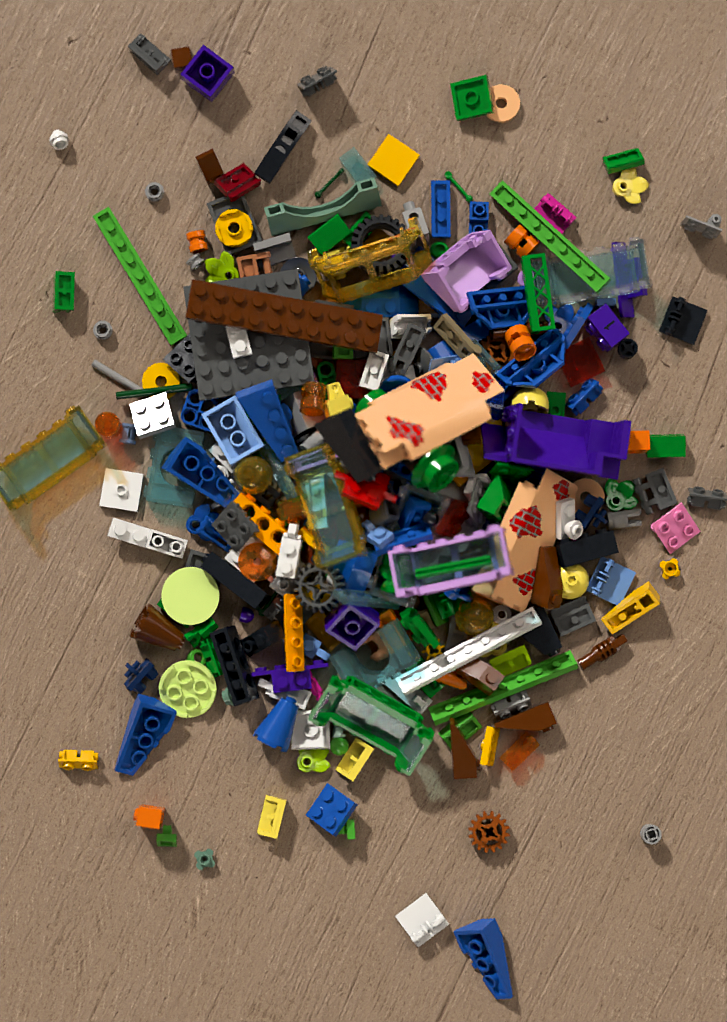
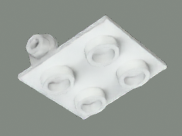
(422, 920)

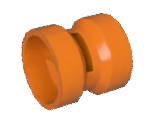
(197, 241)

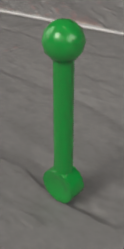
(448, 175)

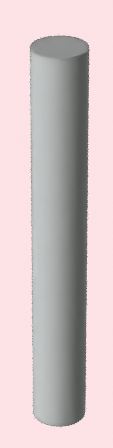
(114, 375)

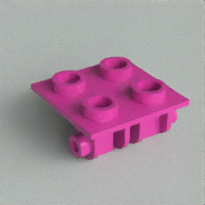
(555, 213)

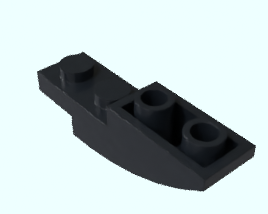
(282, 147)

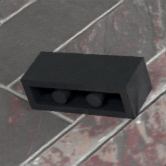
(586, 547)

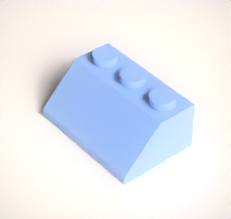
(233, 430)

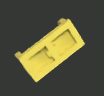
(354, 759)
(271, 816)

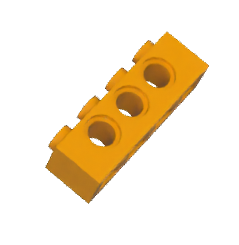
(263, 513)

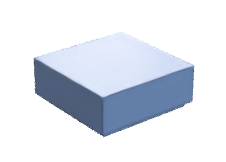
(611, 302)

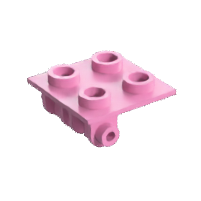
(675, 528)

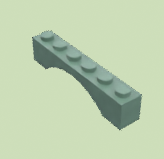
(360, 197)

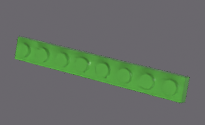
(550, 237)
(140, 276)
(509, 685)

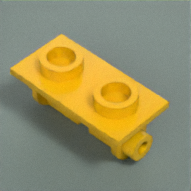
(87, 761)

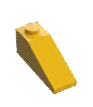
(631, 607)

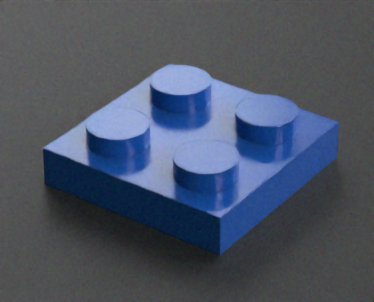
(331, 809)

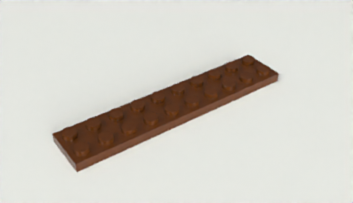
(284, 316)

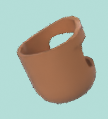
(378, 648)

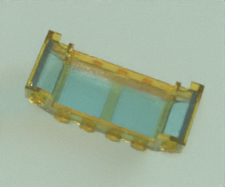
(49, 458)
(330, 516)

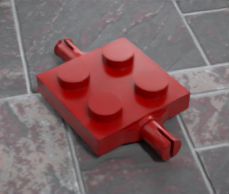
(364, 493)

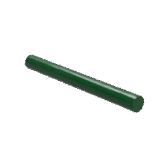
(154, 391)

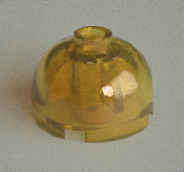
(253, 474)
(474, 616)

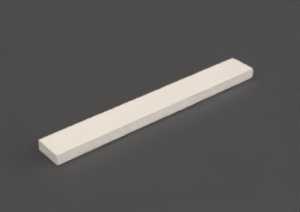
(468, 651)

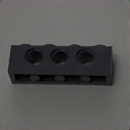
(234, 665)

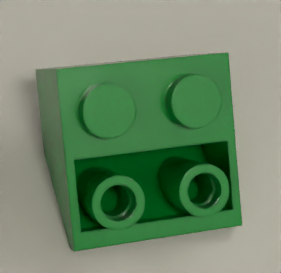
(496, 501)

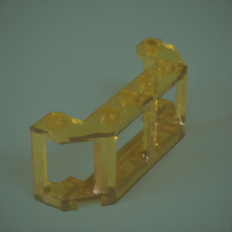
(365, 256)

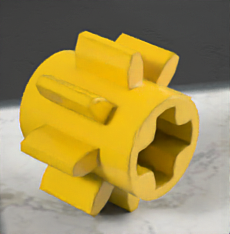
(434, 654)

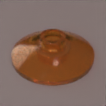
(264, 569)

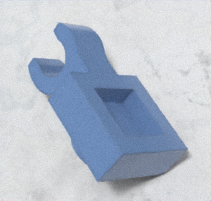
(377, 536)
(312, 648)

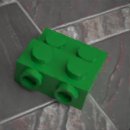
(421, 631)

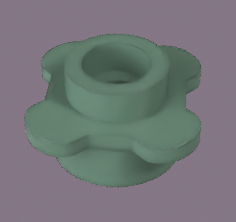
(208, 855)

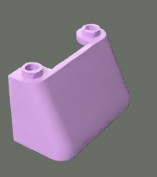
(466, 269)

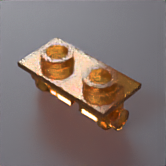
(519, 751)

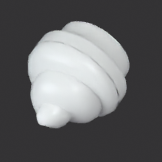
(59, 140)

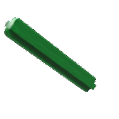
(452, 567)

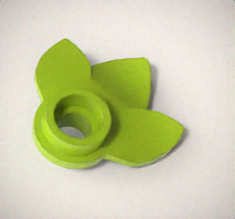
(219, 267)
(316, 758)

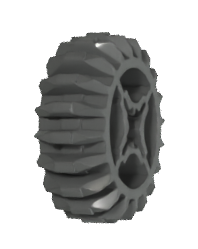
(317, 593)

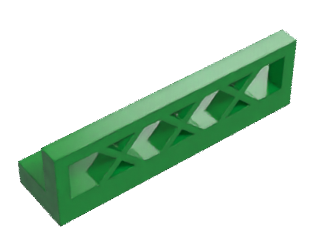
(530, 293)

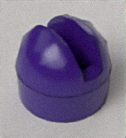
(246, 615)

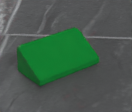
(329, 234)

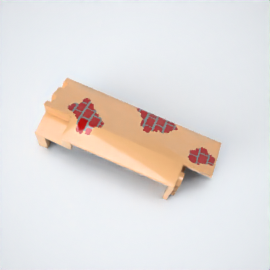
(428, 411)
(528, 525)

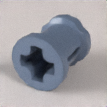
(131, 440)

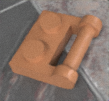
(248, 265)

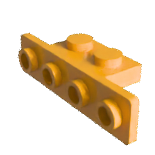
(293, 633)

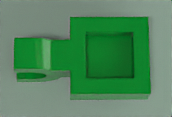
(201, 630)

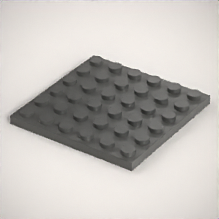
(273, 356)

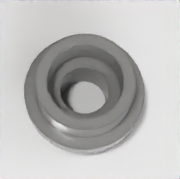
(154, 185)
(98, 326)

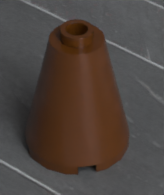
(156, 630)

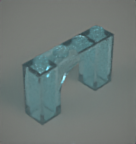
(158, 489)
(401, 654)

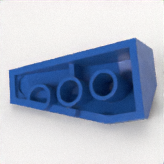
(428, 296)
(195, 468)
(357, 571)
(146, 726)

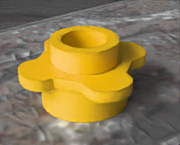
(673, 564)

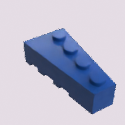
(266, 412)

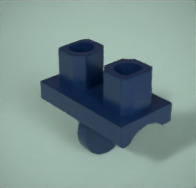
(595, 505)
(137, 672)

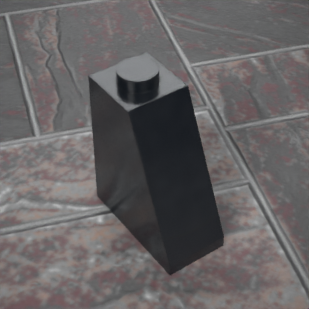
(544, 636)

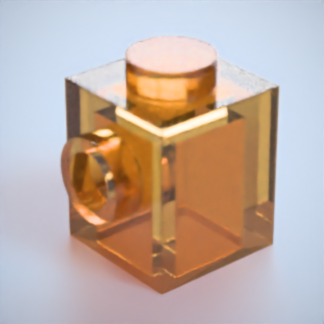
(290, 511)

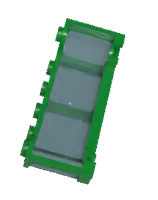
(375, 719)

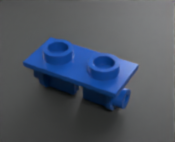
(577, 402)

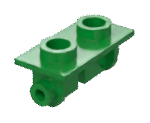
(208, 651)

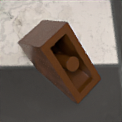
(209, 166)

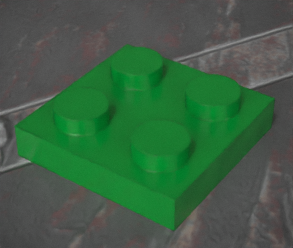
(472, 98)

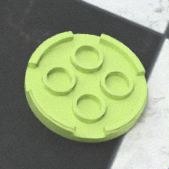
(190, 596)
(188, 688)

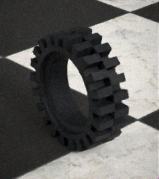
(376, 223)

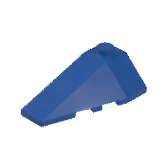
(486, 948)

